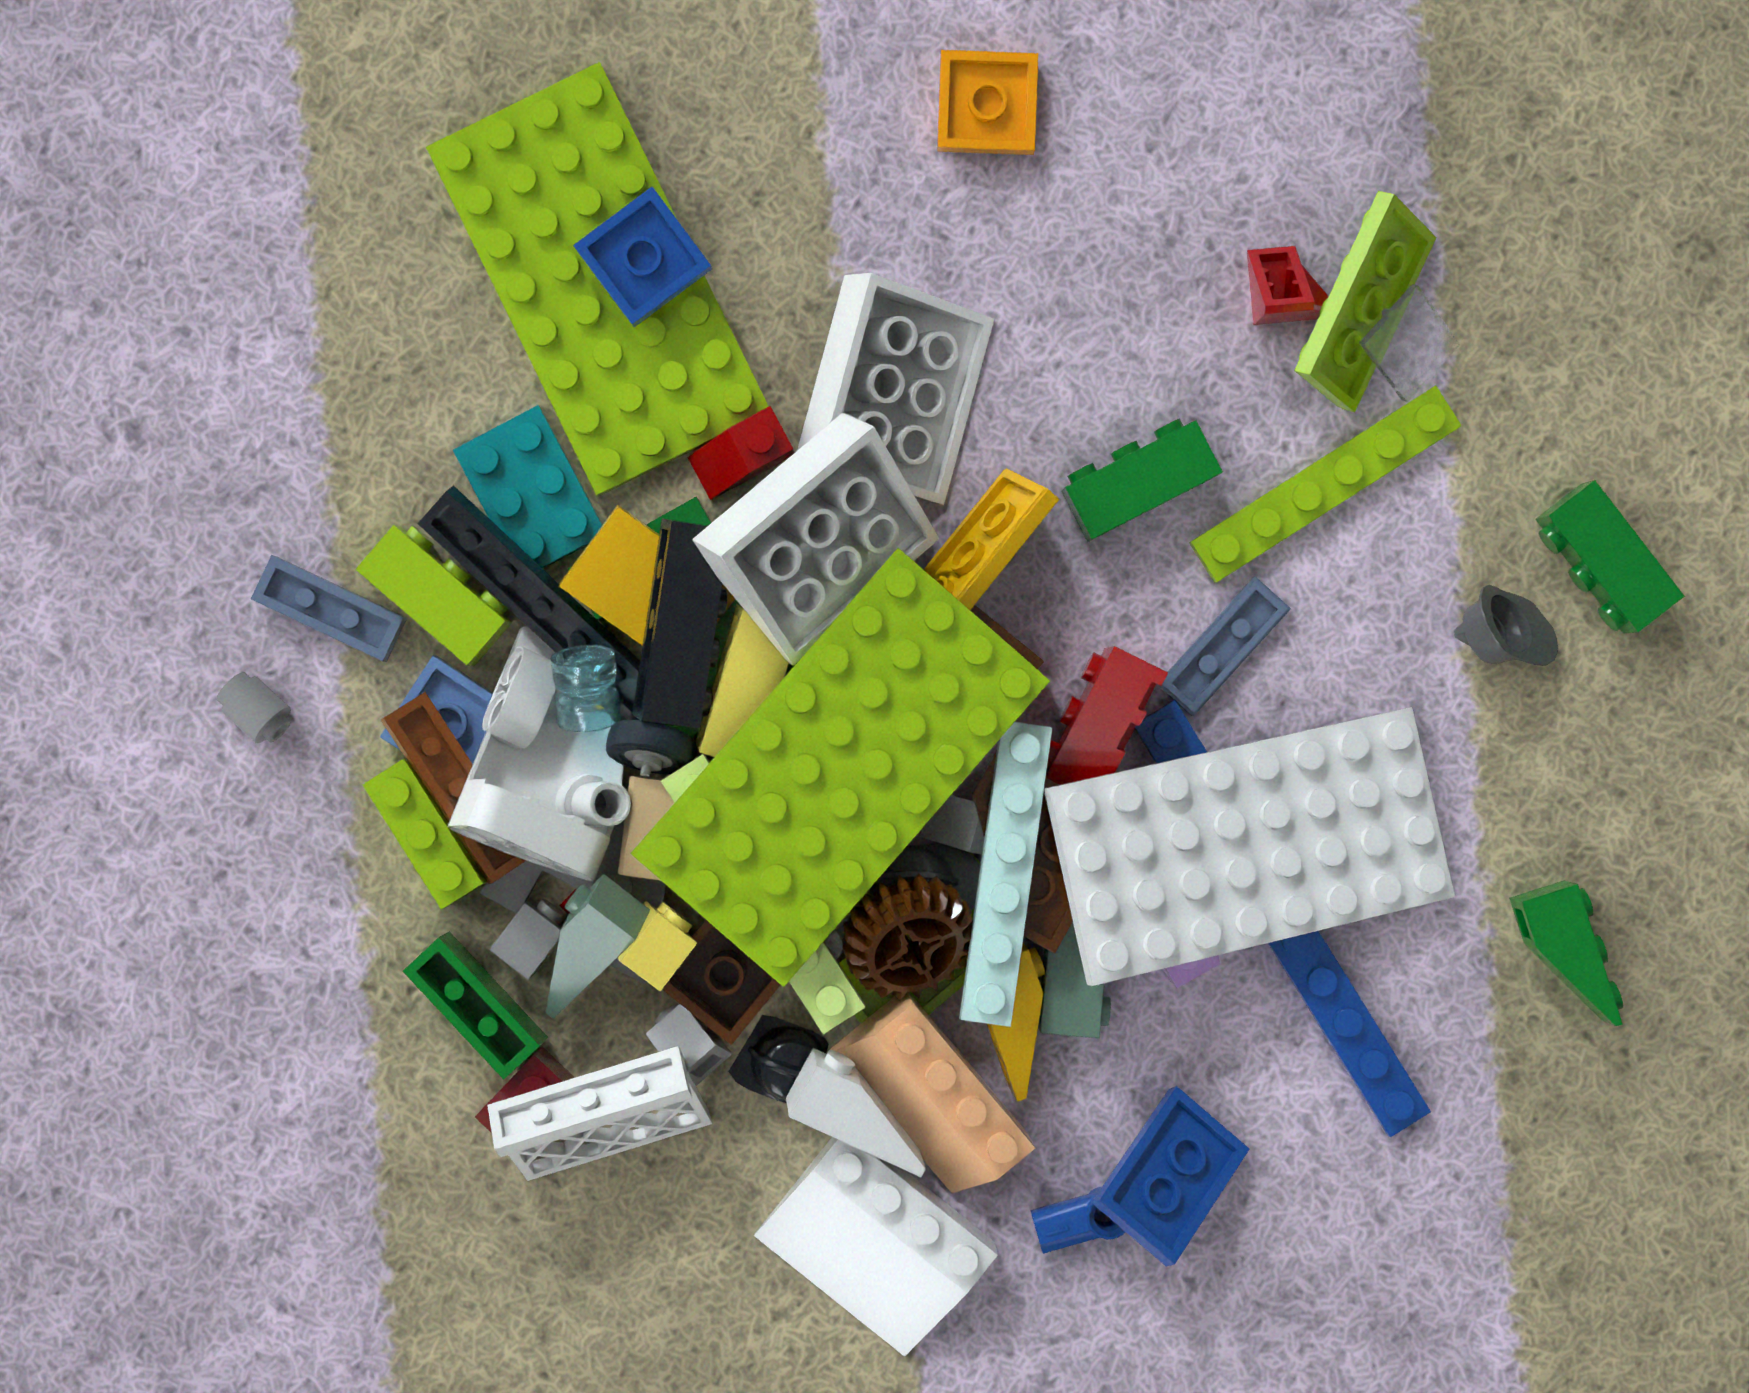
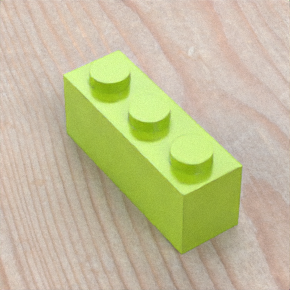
(435, 593)
(424, 834)

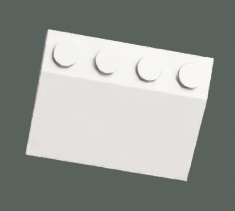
(906, 370)
(815, 534)
(877, 1243)

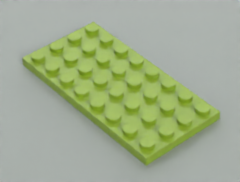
(528, 192)
(840, 767)

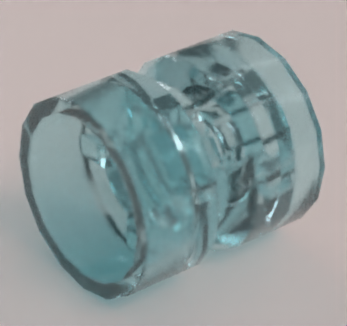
(586, 693)

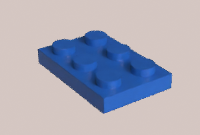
(1171, 1176)

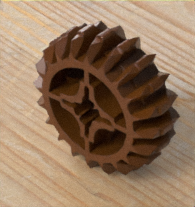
(878, 942)

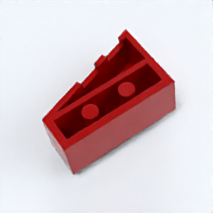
(1103, 716)

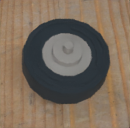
(649, 747)

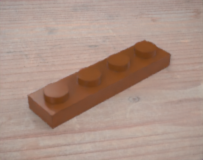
(443, 772)

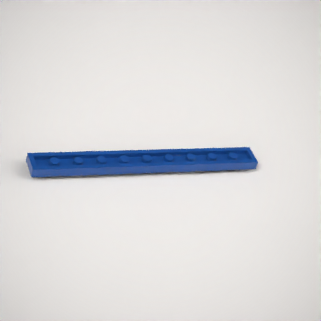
(1316, 974)

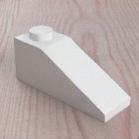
(843, 1105)

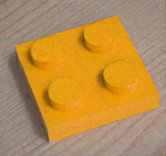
(987, 102)

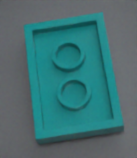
(530, 487)

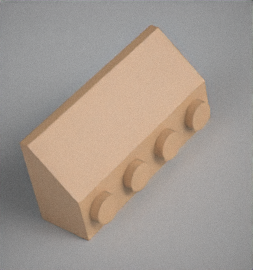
(936, 1095)

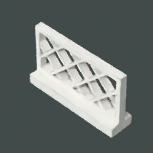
(580, 1106)

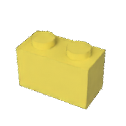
(659, 946)

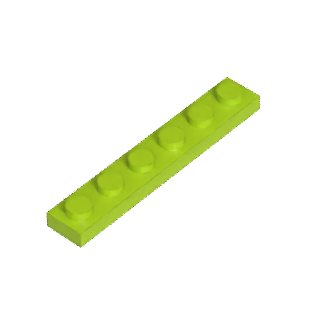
(1325, 484)

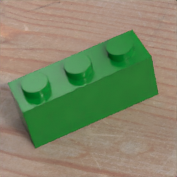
(1140, 478)
(1608, 558)
(475, 1004)

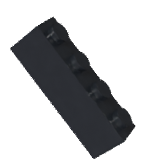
(679, 631)

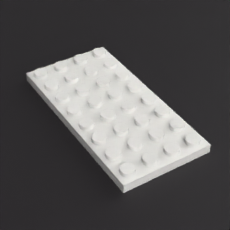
(1248, 845)

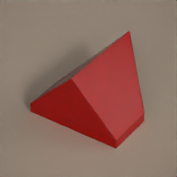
(1282, 287)

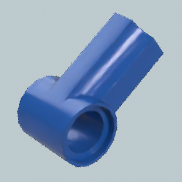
(1071, 1223)

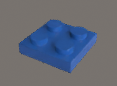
(643, 256)

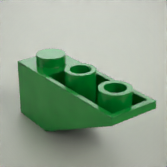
(1559, 933)

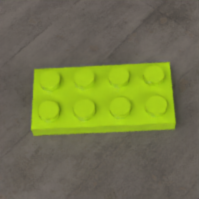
(1371, 278)

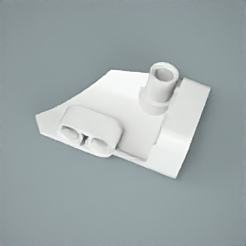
(536, 781)

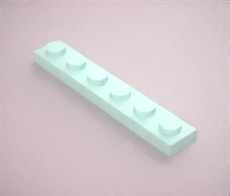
(1005, 875)

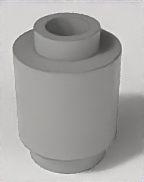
(254, 708)

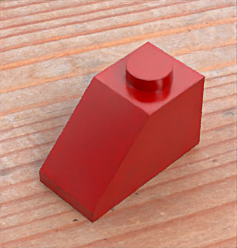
(741, 453)

